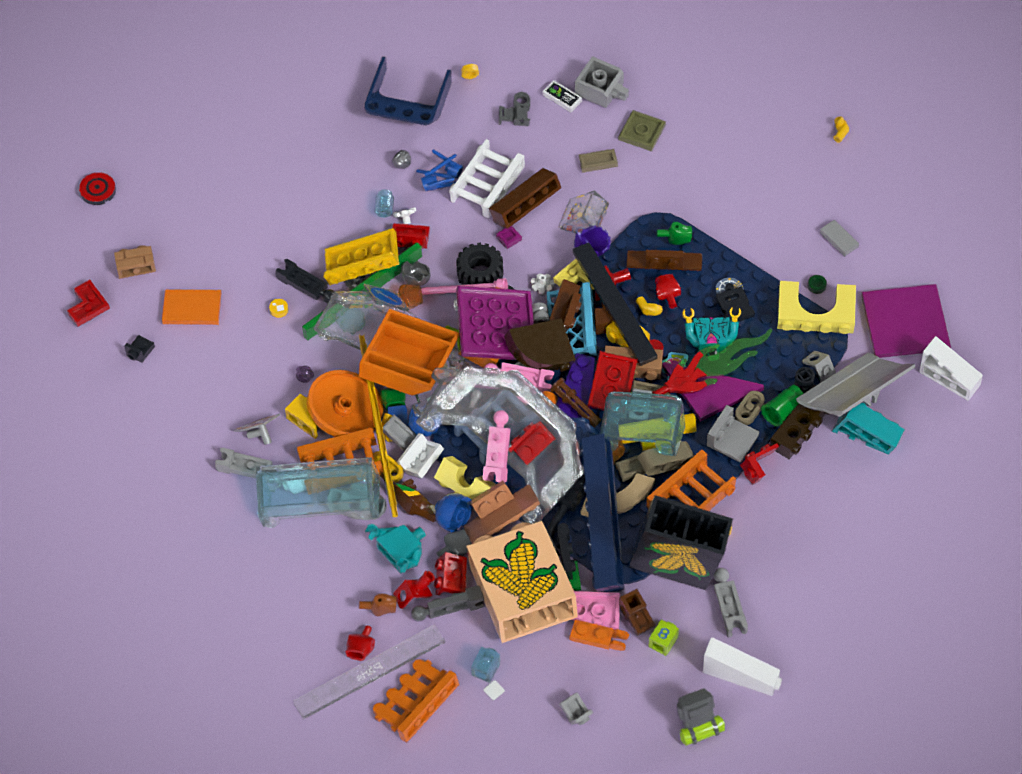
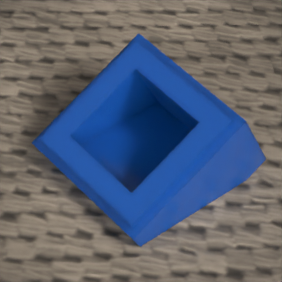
(400, 412)

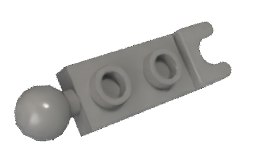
(239, 463)
(729, 602)

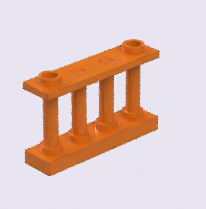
(339, 445)
(685, 475)

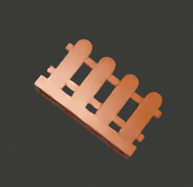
(421, 708)

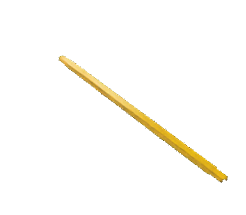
(380, 437)

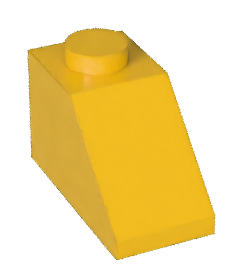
(298, 414)

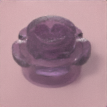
(304, 374)

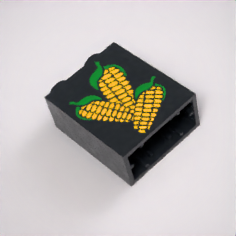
(680, 542)

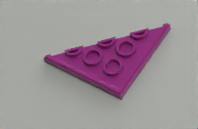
(716, 396)

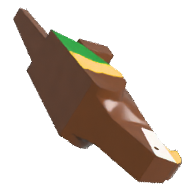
(412, 500)

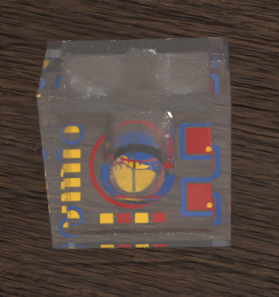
(584, 212)

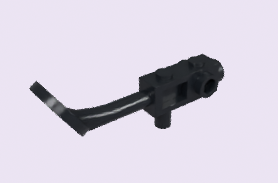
(568, 501)

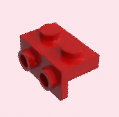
(410, 234)

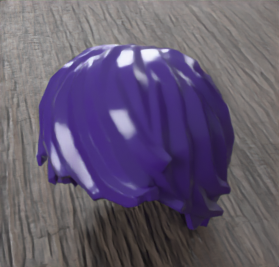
(596, 237)

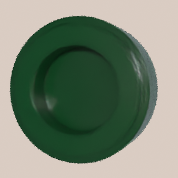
(817, 284)

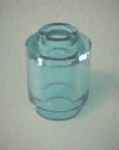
(384, 203)

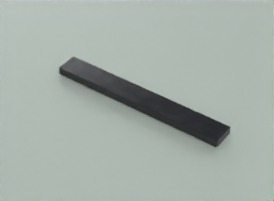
(615, 304)

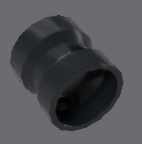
(804, 379)

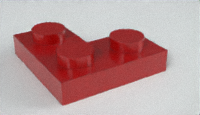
(91, 305)

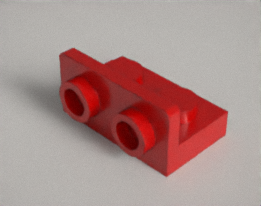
(532, 442)
(450, 574)

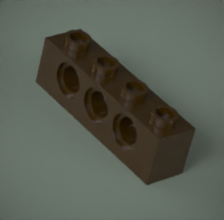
(792, 427)

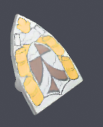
(261, 431)

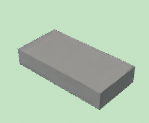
(839, 238)
(398, 432)

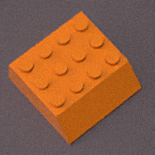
(406, 353)

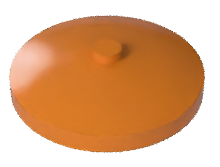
(341, 403)

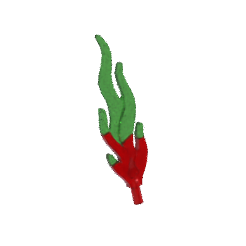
(712, 365)

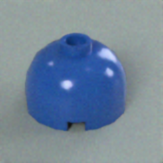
(453, 511)

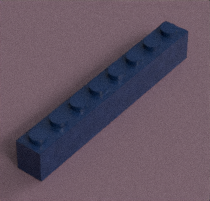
(602, 514)

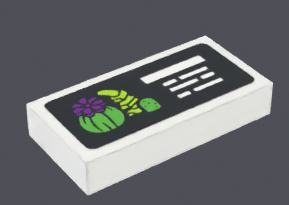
(562, 96)

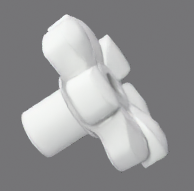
(404, 214)
(542, 283)

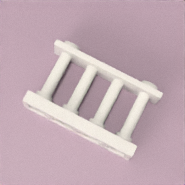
(496, 191)

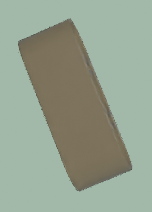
(656, 463)

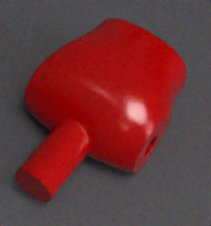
(667, 289)
(360, 645)

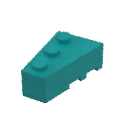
(870, 427)

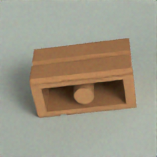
(135, 261)

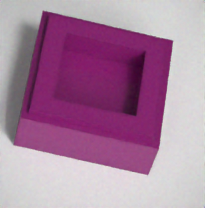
(508, 237)

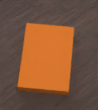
(191, 307)

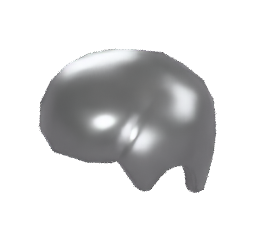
(415, 273)

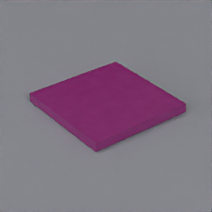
(486, 318)
(904, 319)

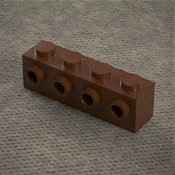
(525, 198)

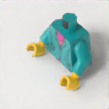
(711, 331)

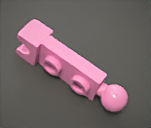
(535, 376)
(497, 449)

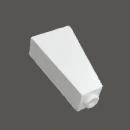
(740, 668)

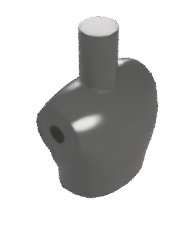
(455, 543)

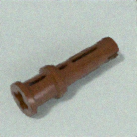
(569, 396)

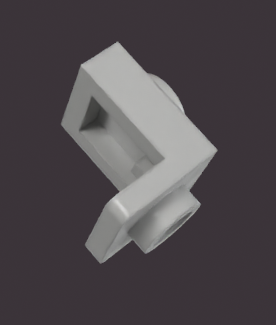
(575, 709)

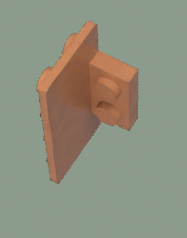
(499, 508)

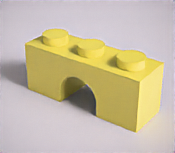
(451, 475)

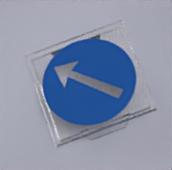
(387, 298)

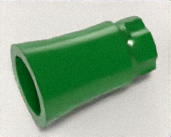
(781, 406)

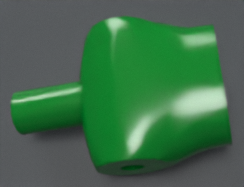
(676, 234)
(392, 397)

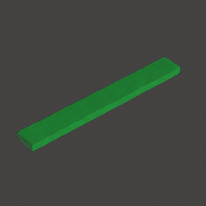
(377, 279)

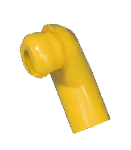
(648, 309)

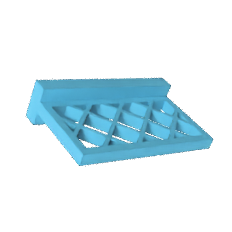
(588, 320)

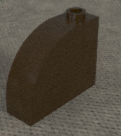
(541, 346)

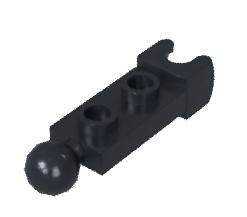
(304, 281)

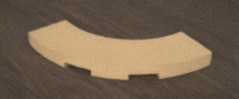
(631, 495)

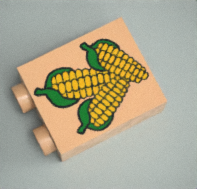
(522, 581)

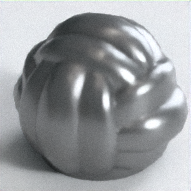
(402, 159)

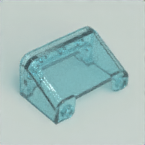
(644, 419)

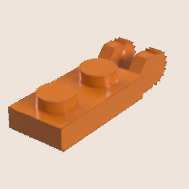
(598, 635)

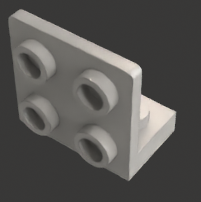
(731, 436)

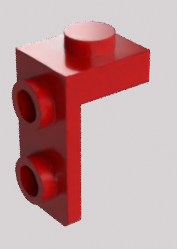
(751, 466)

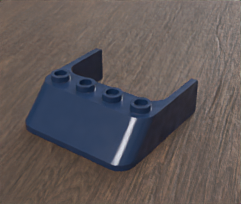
(401, 109)

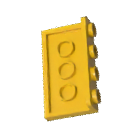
(361, 256)

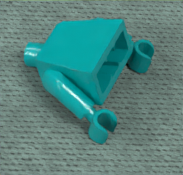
(398, 545)

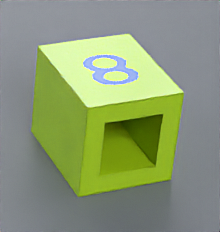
(663, 637)

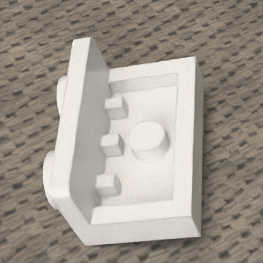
(419, 456)

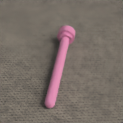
(500, 283)

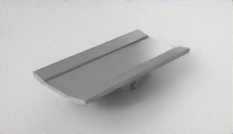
(854, 385)

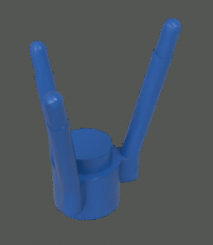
(452, 168)
(431, 183)

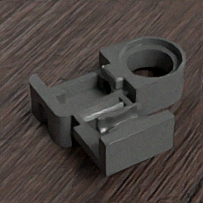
(517, 112)

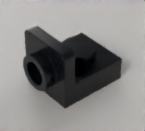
(139, 349)

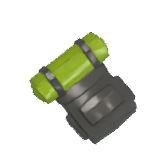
(698, 717)

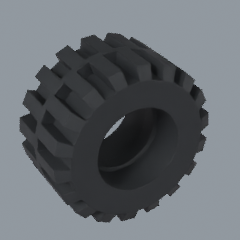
(479, 256)

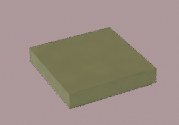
(642, 130)

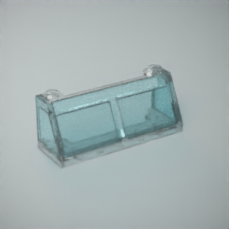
(317, 490)

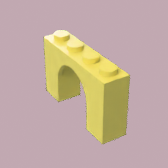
(794, 317)

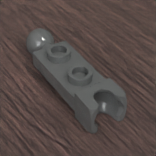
(456, 602)

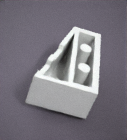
(949, 369)

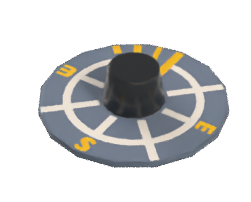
(728, 284)

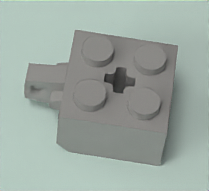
(601, 83)

